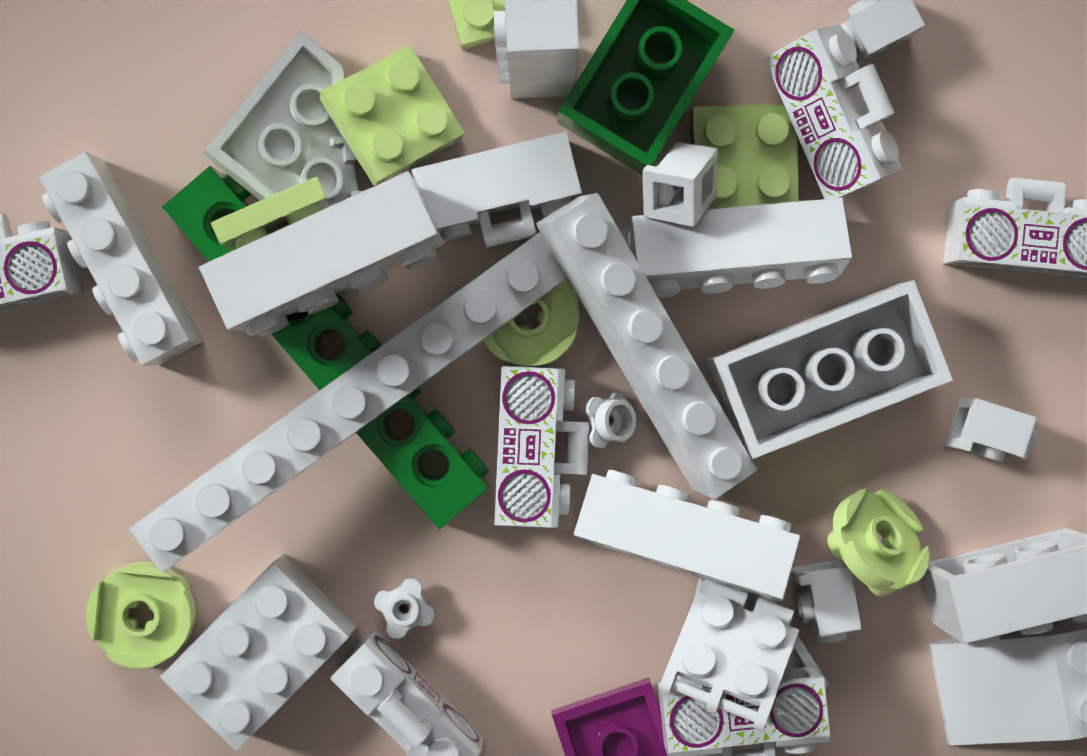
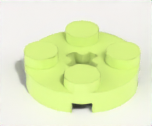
(549, 340)
(879, 565)
(119, 634)

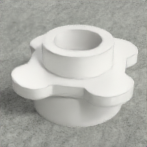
(610, 420)
(410, 594)

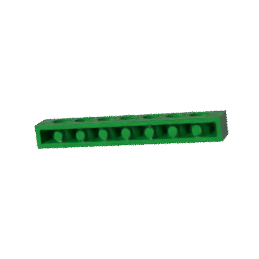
(441, 498)

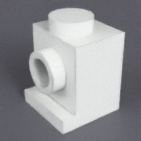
(881, 25)
(681, 184)
(991, 430)
(827, 599)

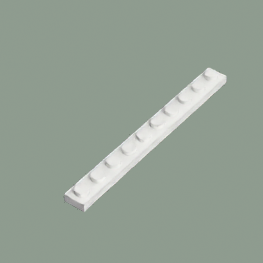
(347, 404)

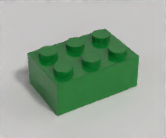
(643, 78)

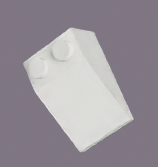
(1016, 688)

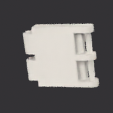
(732, 652)

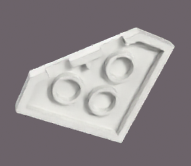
(285, 132)

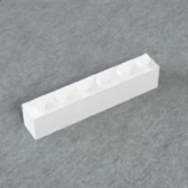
(646, 345)

